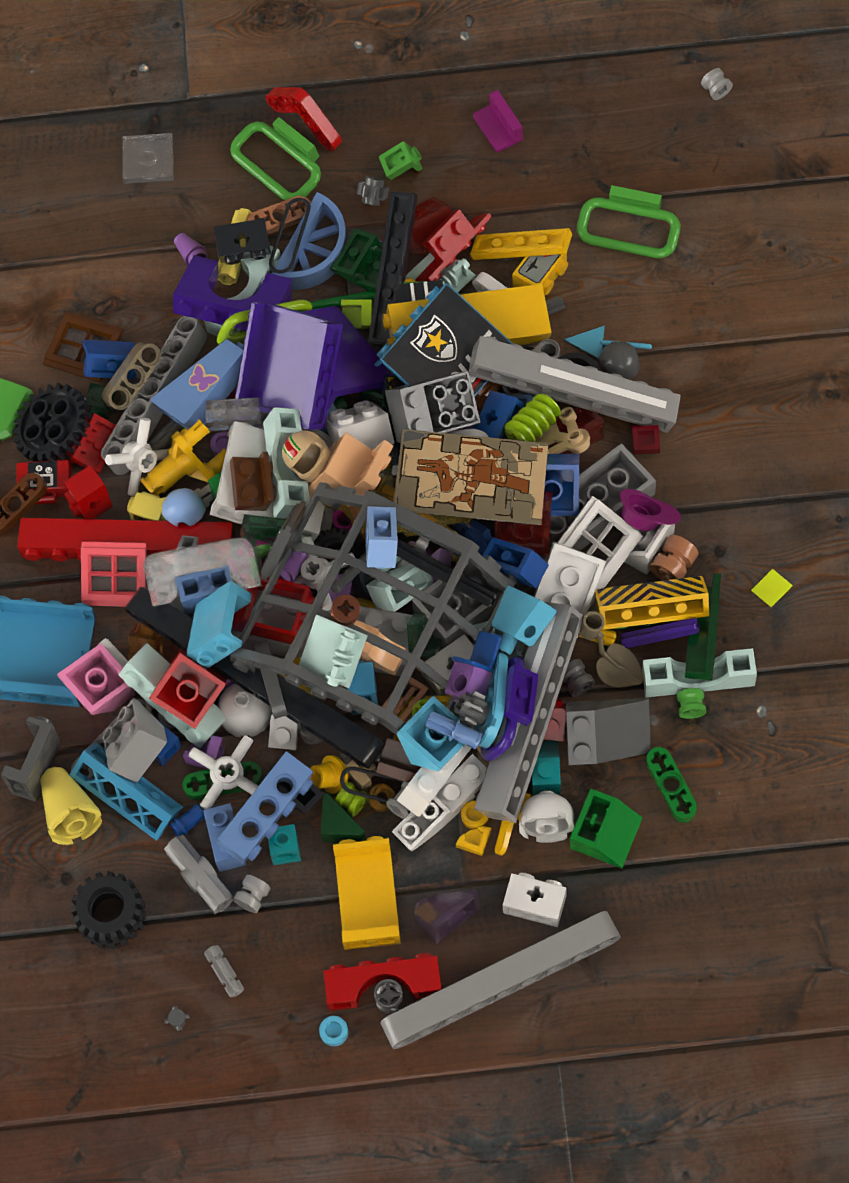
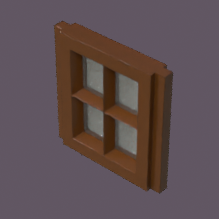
(67, 349)

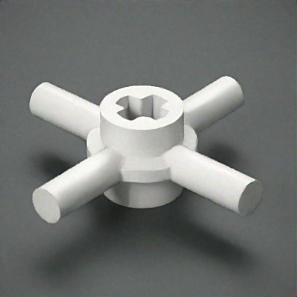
(137, 456)
(315, 571)
(224, 763)

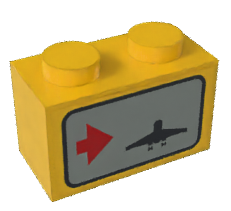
(540, 270)

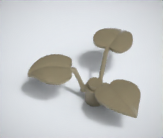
(618, 664)

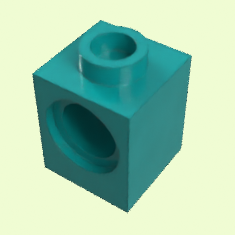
(284, 845)

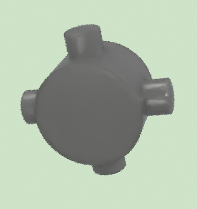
(177, 1018)

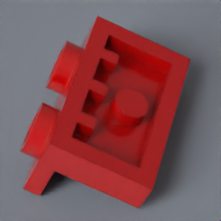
(91, 446)

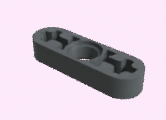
(272, 684)

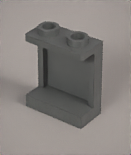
(39, 759)

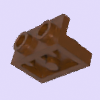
(252, 482)

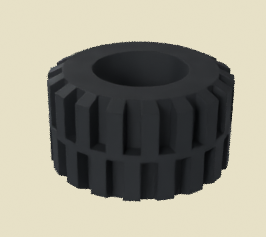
(99, 890)

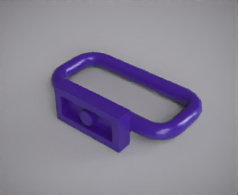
(518, 705)

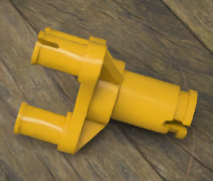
(183, 461)

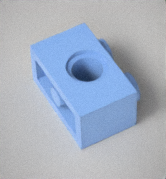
(381, 537)

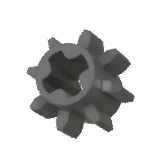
(372, 190)
(472, 708)

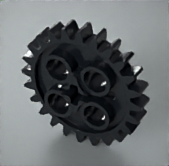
(51, 423)

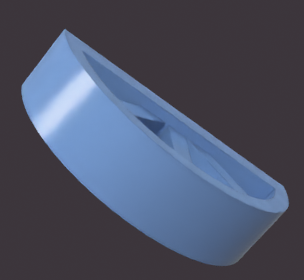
(314, 276)

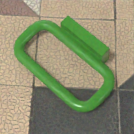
(292, 143)
(634, 203)

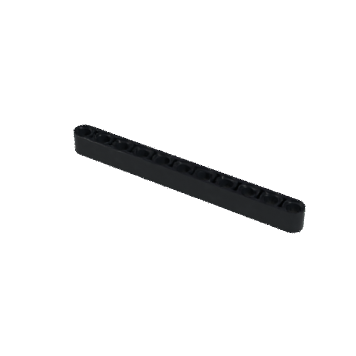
(300, 705)

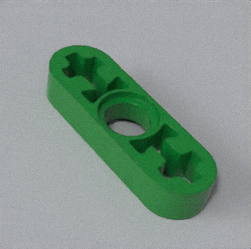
(201, 776)
(687, 798)

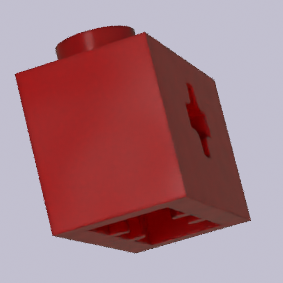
(87, 494)

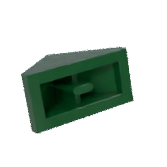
(337, 824)

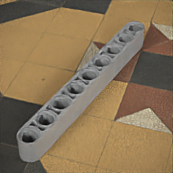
(500, 980)

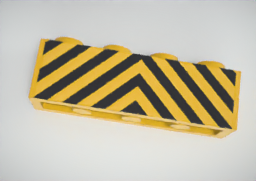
(652, 602)

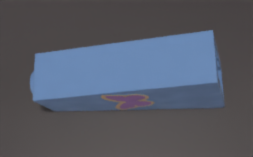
(206, 380)

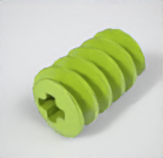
(533, 419)

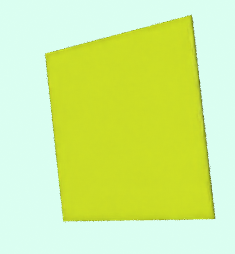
(771, 588)

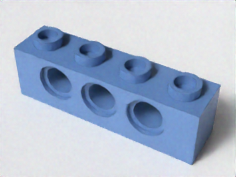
(286, 770)

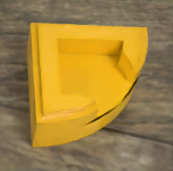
(474, 840)

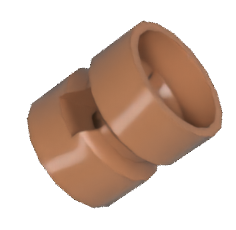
(675, 558)

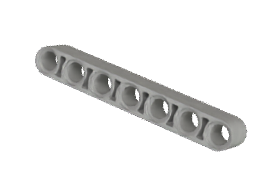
(176, 357)

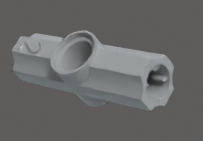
(198, 874)

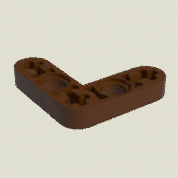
(26, 504)

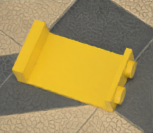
(366, 893)

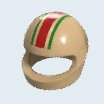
(305, 454)

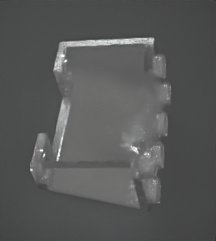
(238, 553)

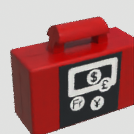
(53, 472)

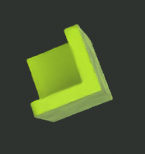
(358, 312)

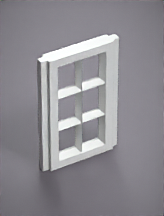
(619, 554)

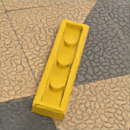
(521, 244)

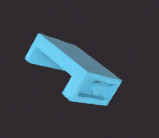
(212, 624)

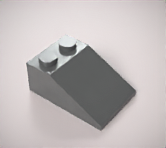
(607, 730)

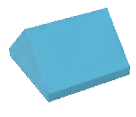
(425, 746)

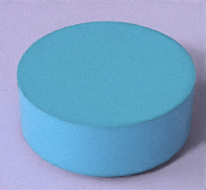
(333, 1031)

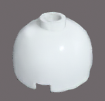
(243, 712)
(546, 817)

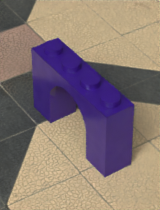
(197, 300)

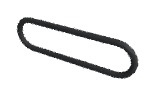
(280, 232)
(367, 772)

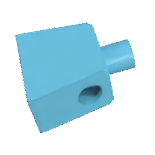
(521, 619)

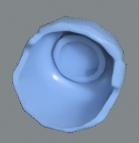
(183, 506)

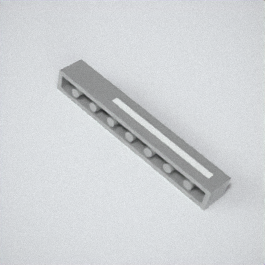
(573, 383)
(510, 773)

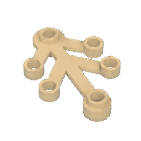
(575, 440)

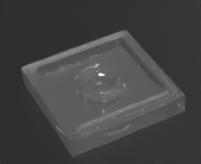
(148, 158)

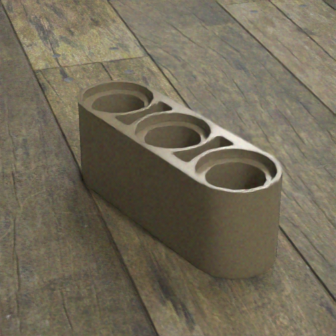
(142, 369)

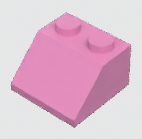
(96, 681)

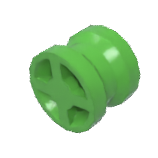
(691, 703)

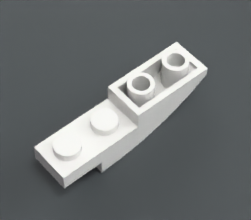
(445, 805)

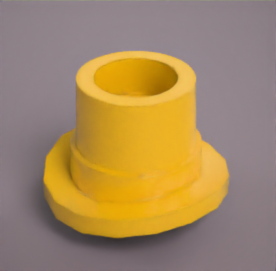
(328, 774)

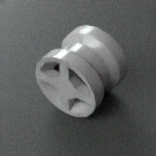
(716, 84)

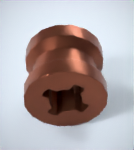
(345, 615)

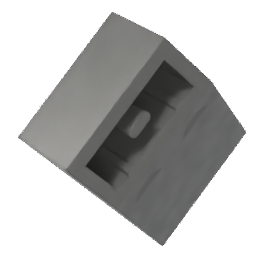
(433, 405)

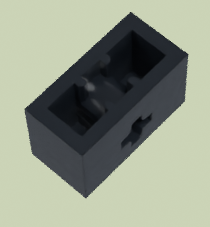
(229, 238)

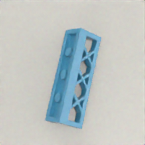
(143, 792)

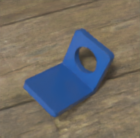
(483, 652)

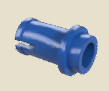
(187, 821)

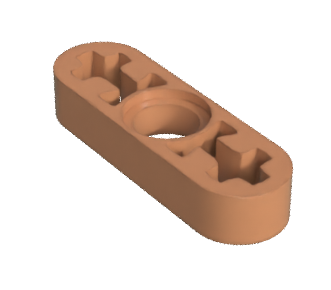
(273, 225)

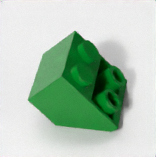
(605, 829)

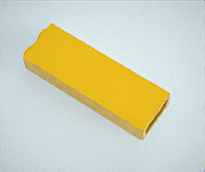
(514, 311)

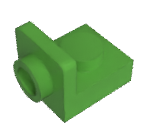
(400, 159)

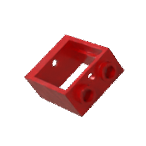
(282, 588)

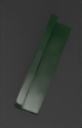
(702, 646)

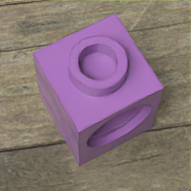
(466, 679)

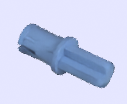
(453, 730)

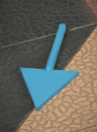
(592, 342)

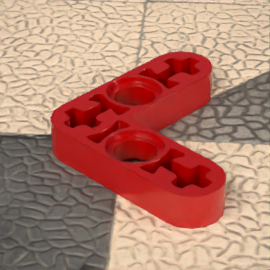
(299, 101)

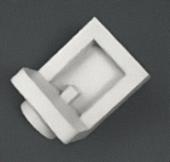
(283, 733)

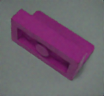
(499, 123)

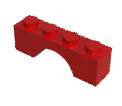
(347, 984)

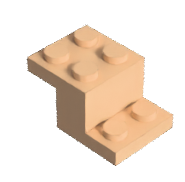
(353, 465)

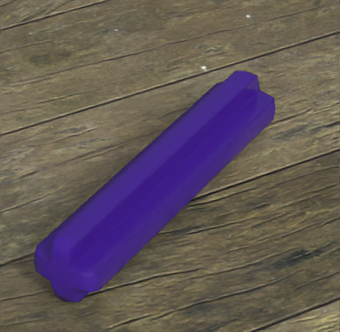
(660, 632)

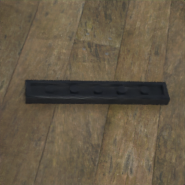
(393, 260)

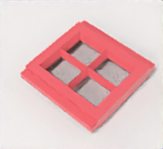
(111, 572)

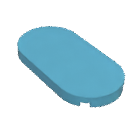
(496, 700)

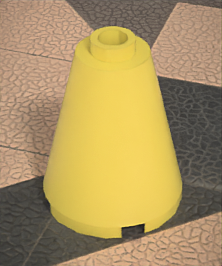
(67, 807)

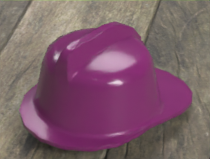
(646, 512)

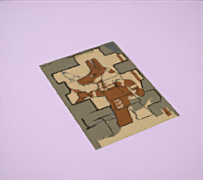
(471, 476)

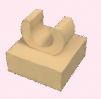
(361, 780)

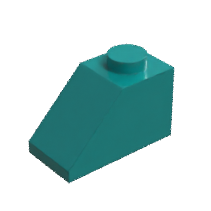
(547, 769)

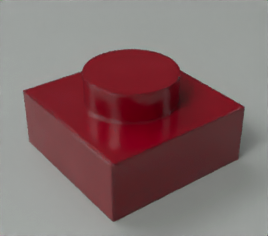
(646, 439)

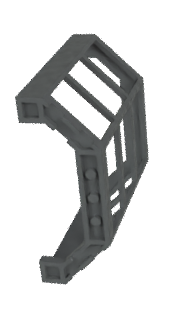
(347, 700)

